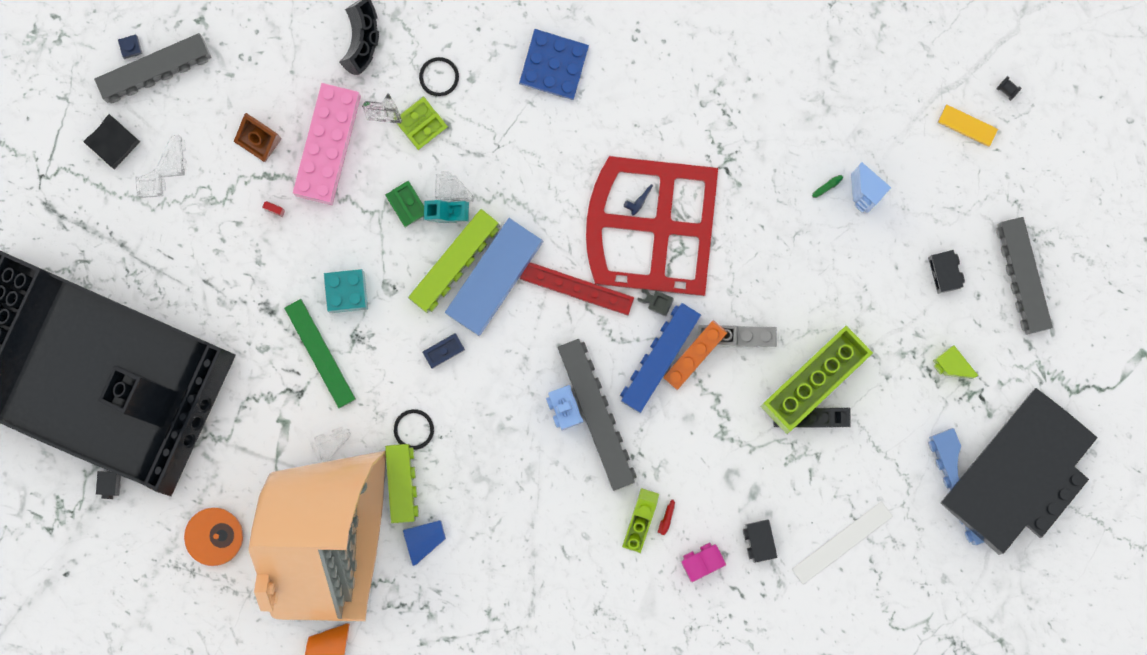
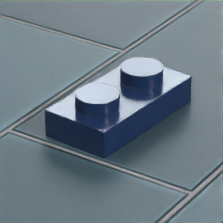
(443, 350)

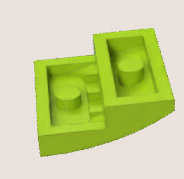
(421, 123)

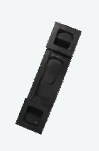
(826, 418)

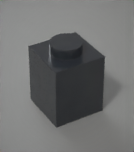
(107, 484)

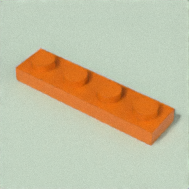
(695, 354)

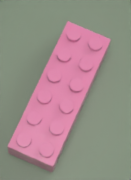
(327, 144)

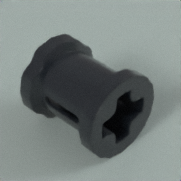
(1009, 88)

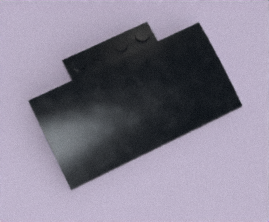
(1023, 474)

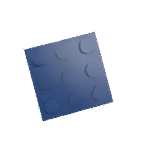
(553, 64)

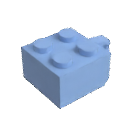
(565, 408)

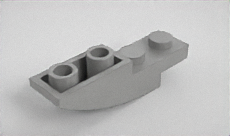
(747, 336)

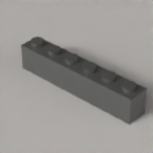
(152, 68)
(1024, 275)

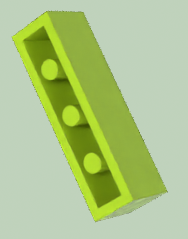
(400, 483)

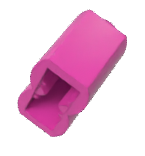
(703, 562)

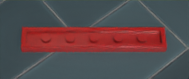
(577, 288)

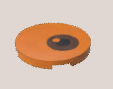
(213, 536)

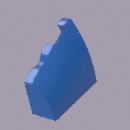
(423, 539)

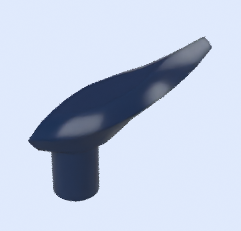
(637, 205)

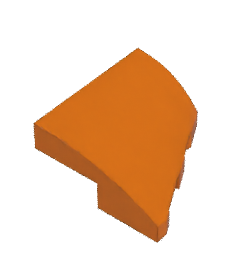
(328, 642)

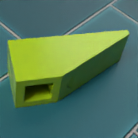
(640, 520)

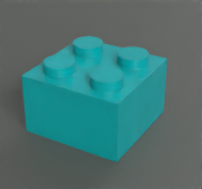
(345, 291)

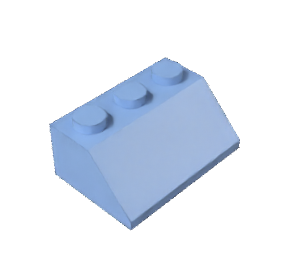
(867, 188)

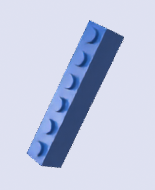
(660, 358)

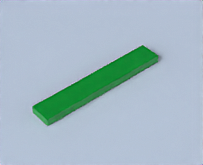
(320, 353)

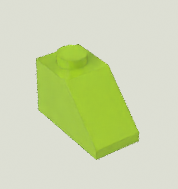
(954, 364)

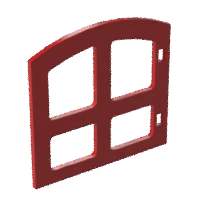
(661, 226)

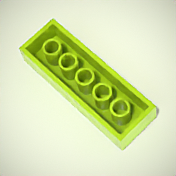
(816, 379)

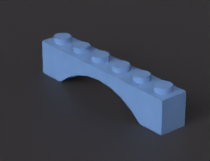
(947, 450)

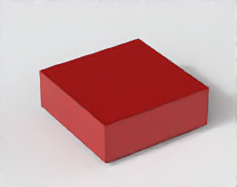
(277, 210)

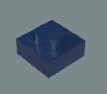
(130, 46)

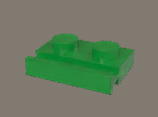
(406, 203)

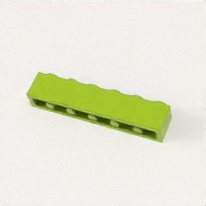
(454, 260)

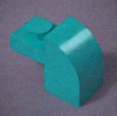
(445, 211)

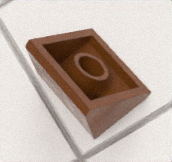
(256, 137)

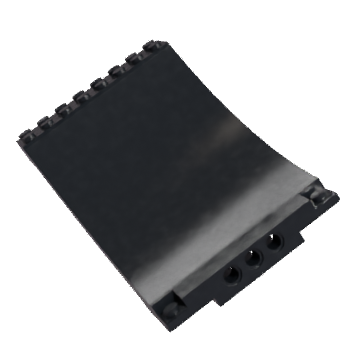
(102, 377)

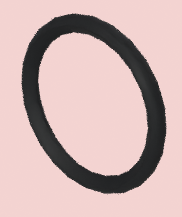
(444, 60)
(418, 412)

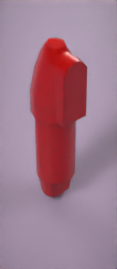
(665, 523)

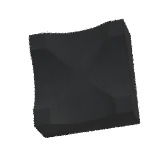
(111, 141)

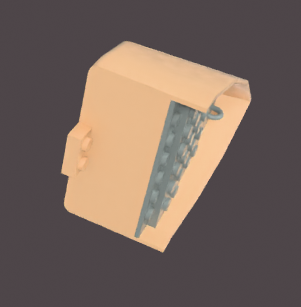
(318, 539)

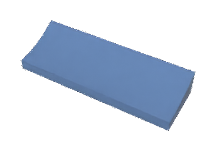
(494, 277)

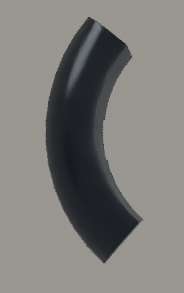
(364, 36)

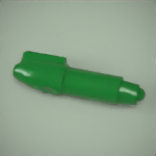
(827, 186)

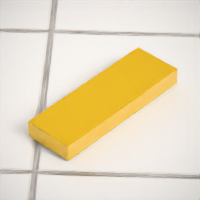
(967, 125)

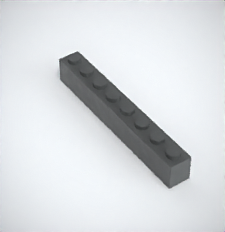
(596, 414)

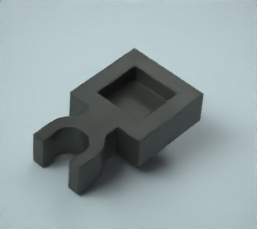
(659, 302)

